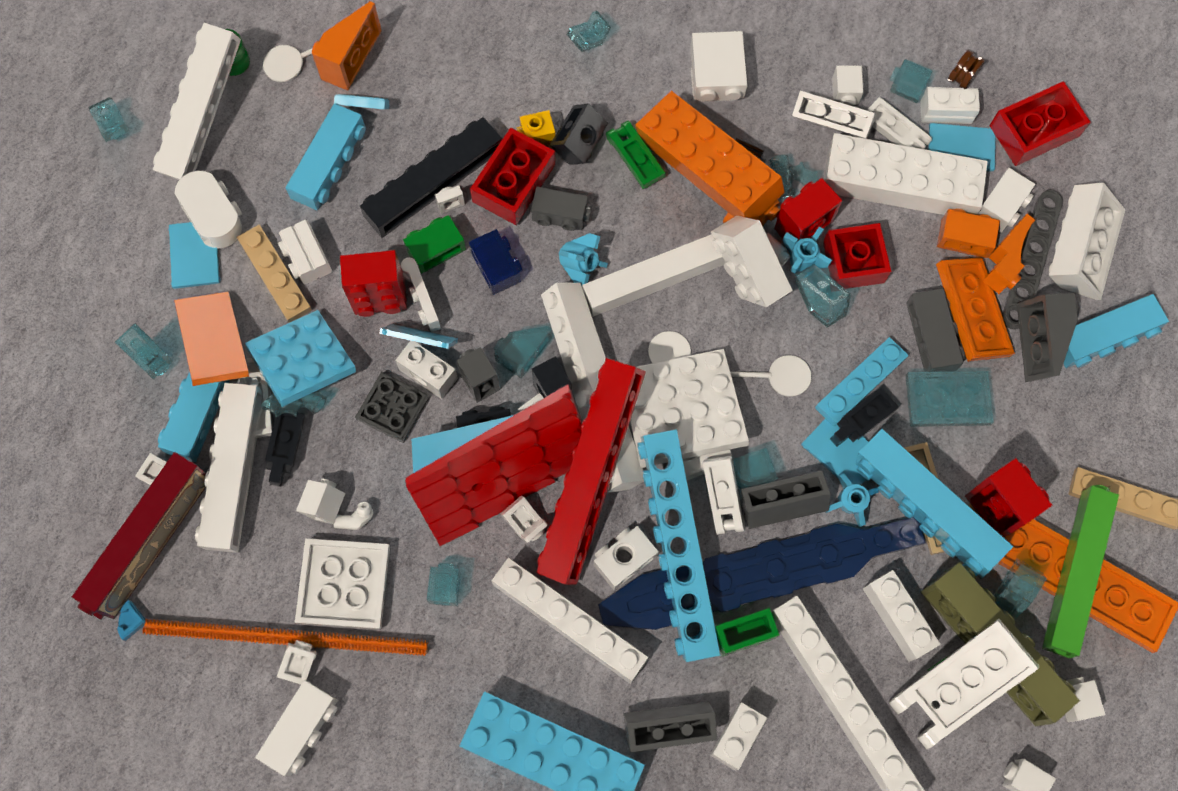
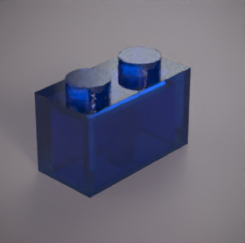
(495, 261)

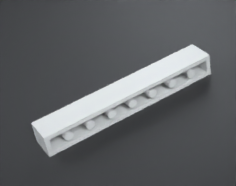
(582, 359)
(843, 698)

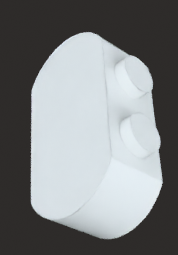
(209, 209)

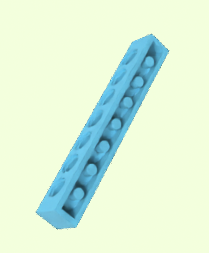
(705, 642)

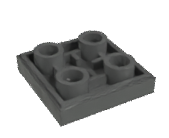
(392, 407)

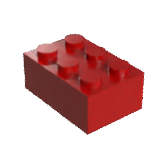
(1039, 123)
(512, 175)
(373, 283)
(1009, 498)

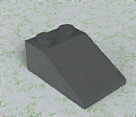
(1046, 333)

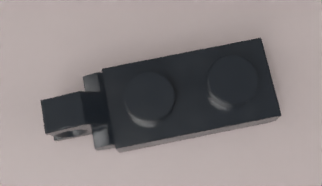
(864, 417)
(283, 446)

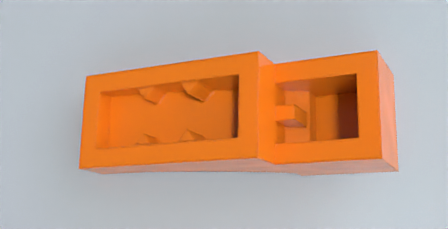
(1008, 257)

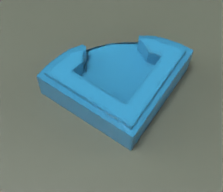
(129, 620)

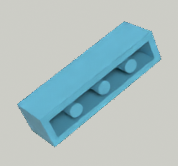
(326, 157)
(1114, 329)
(190, 419)

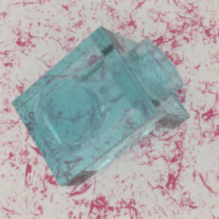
(591, 33)
(108, 119)

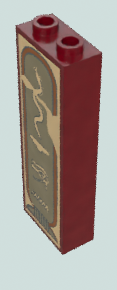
(141, 538)

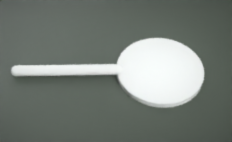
(284, 63)
(668, 346)
(787, 375)

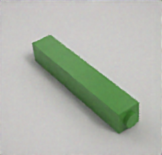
(1080, 571)

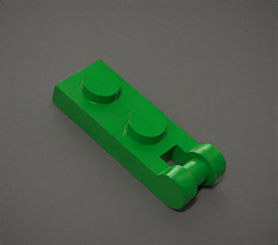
(636, 154)

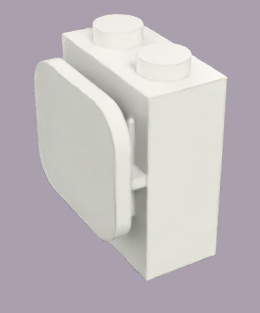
(718, 66)

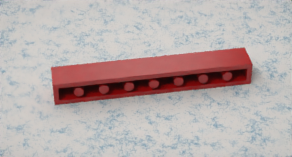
(590, 472)

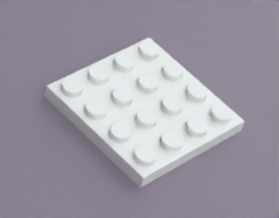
(694, 398)

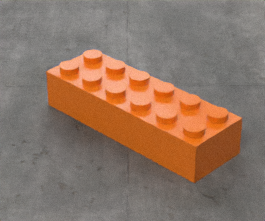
(710, 158)

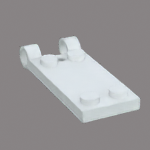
(967, 681)

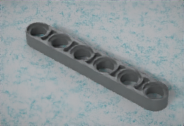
(1036, 260)

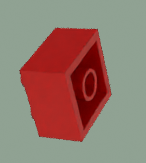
(808, 210)
(857, 256)

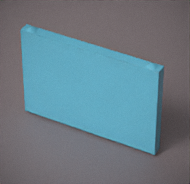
(964, 141)
(191, 259)
(419, 336)
(835, 459)

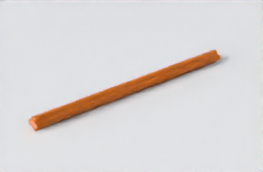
(247, 635)

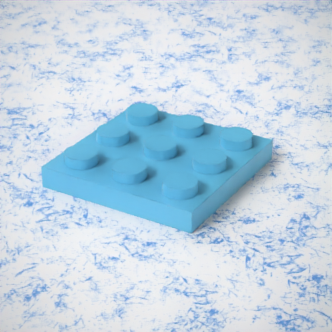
(300, 358)

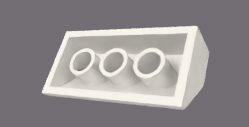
(1087, 240)

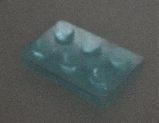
(949, 398)

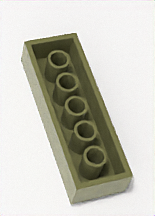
(970, 611)

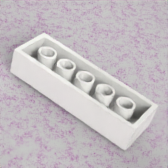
(904, 175)

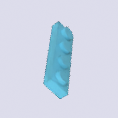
(861, 381)

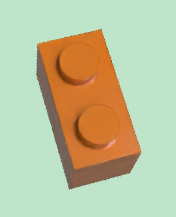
(968, 233)

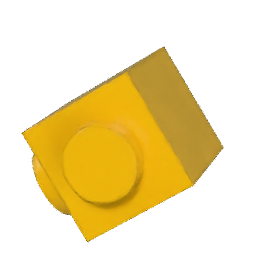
(538, 127)

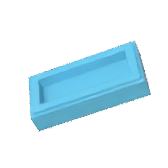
(361, 101)

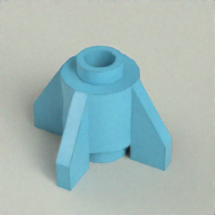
(805, 252)
(579, 257)
(845, 502)

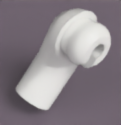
(357, 520)

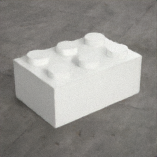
(751, 261)

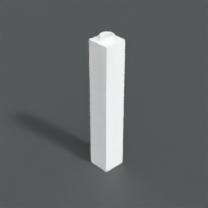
(652, 275)

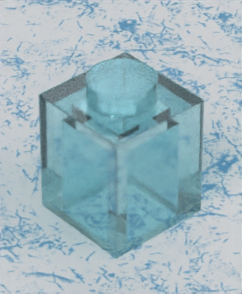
(909, 80)
(443, 585)

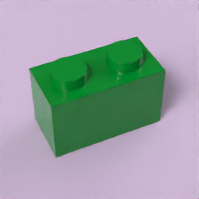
(434, 243)
(746, 632)

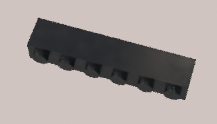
(420, 182)

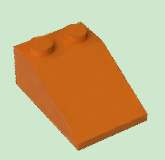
(346, 46)

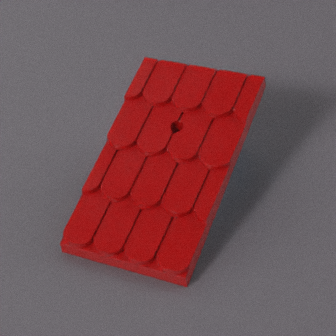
(486, 466)

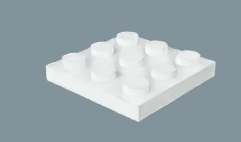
(342, 584)

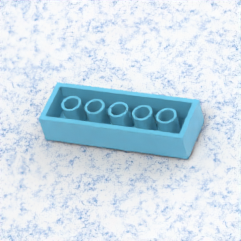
(931, 504)
(546, 750)

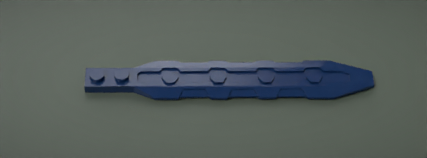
(762, 572)

